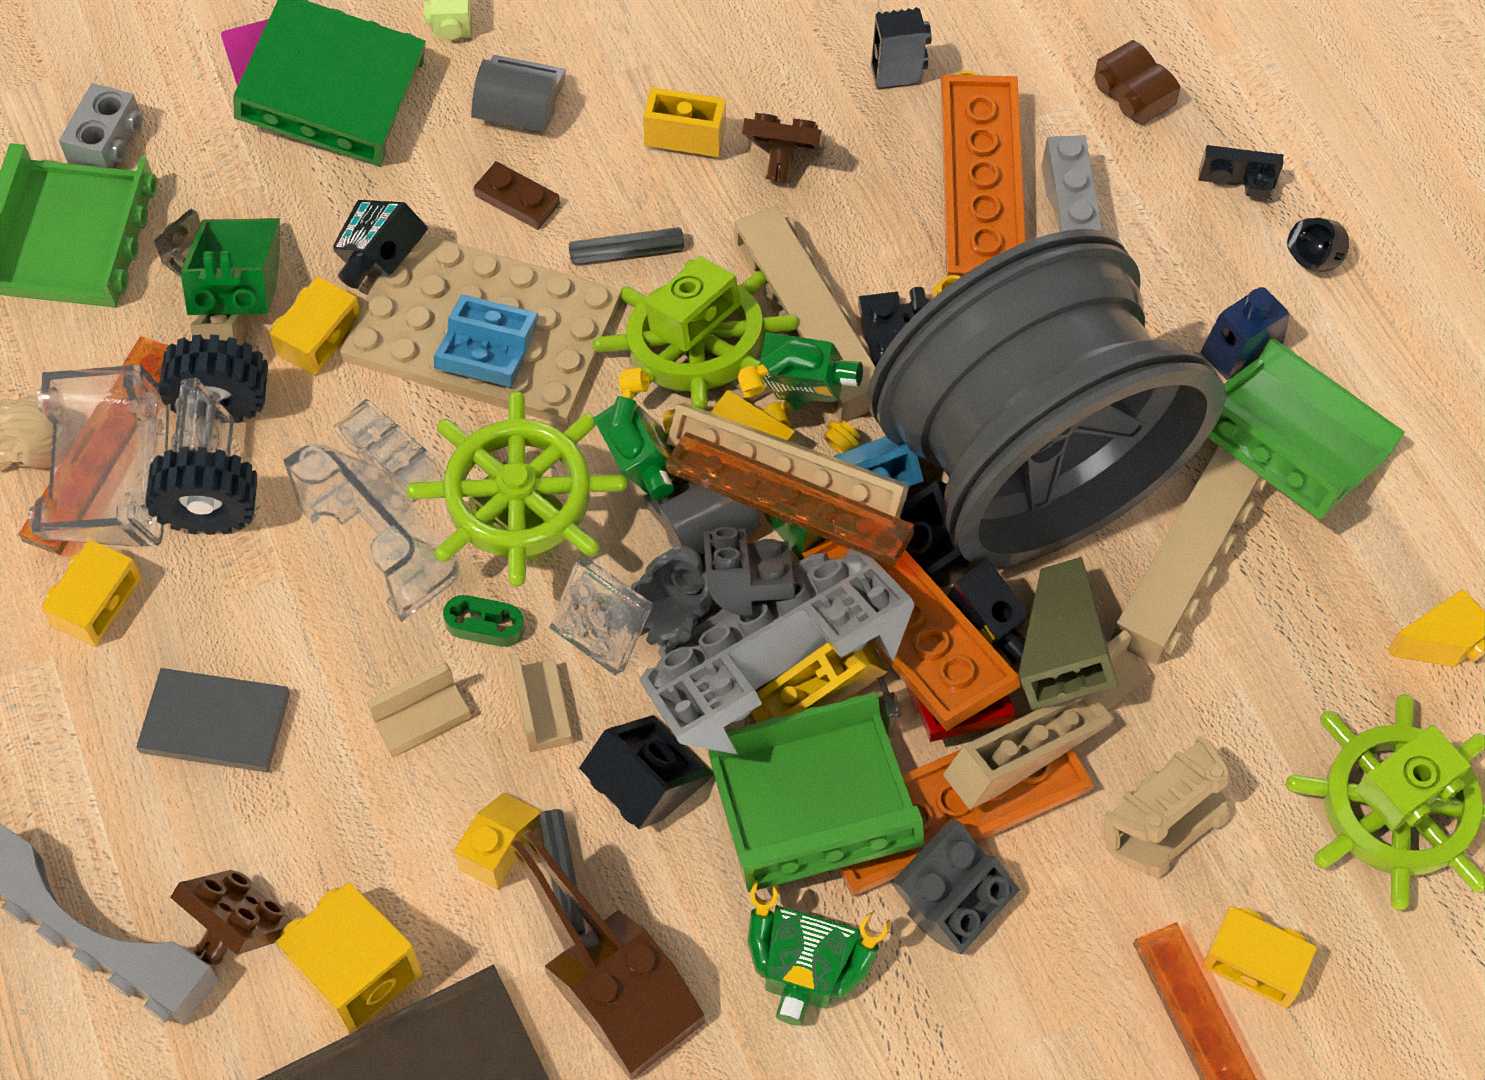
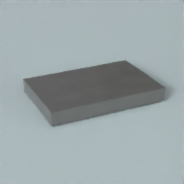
(213, 720)

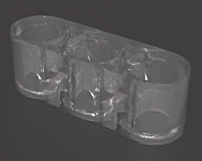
(388, 447)

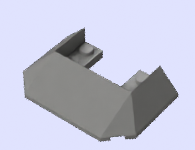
(731, 655)

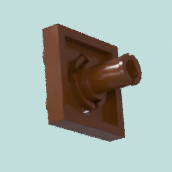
(783, 140)
(231, 913)

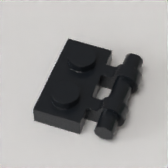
(884, 318)

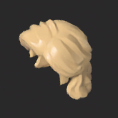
(24, 434)

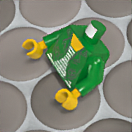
(798, 373)
(636, 438)
(808, 956)

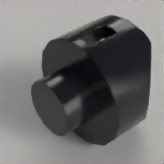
(1321, 246)

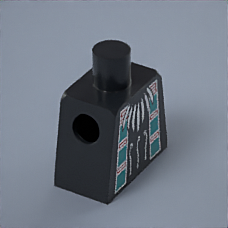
(376, 239)

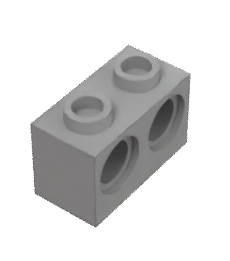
(101, 127)

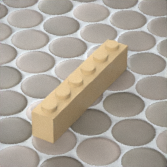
(795, 288)
(1188, 556)

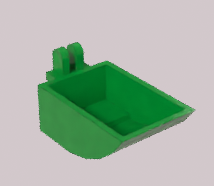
(232, 267)

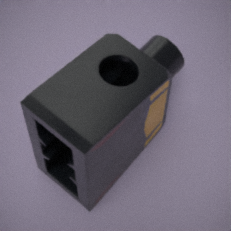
(992, 609)

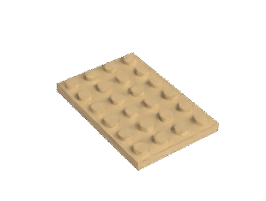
(411, 308)

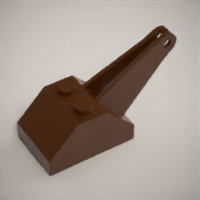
(613, 973)

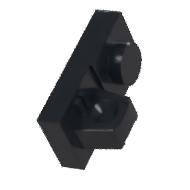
(1234, 166)

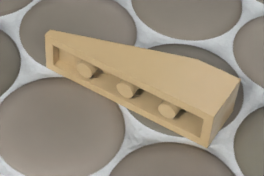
(1023, 747)

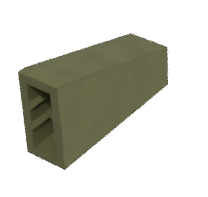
(1065, 639)

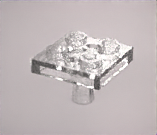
(607, 606)

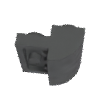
(516, 92)
(697, 509)
(746, 571)
(954, 888)

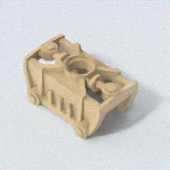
(1169, 810)

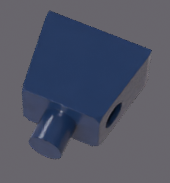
(1251, 324)

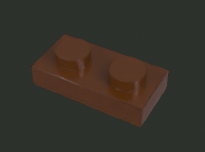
(516, 195)

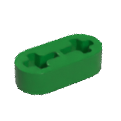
(484, 619)

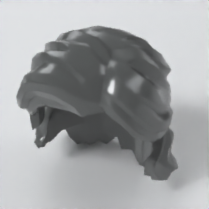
(678, 594)

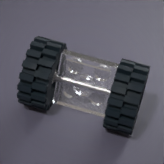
(209, 389)

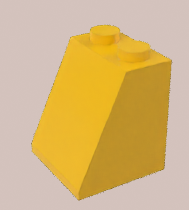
(350, 956)

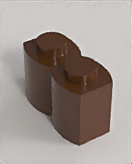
(1136, 82)

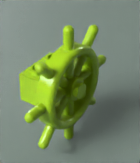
(689, 319)
(510, 504)
(1401, 793)

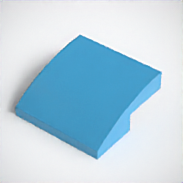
(486, 340)

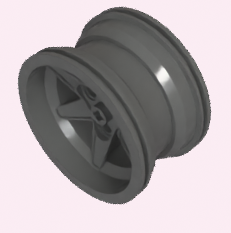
(1043, 396)

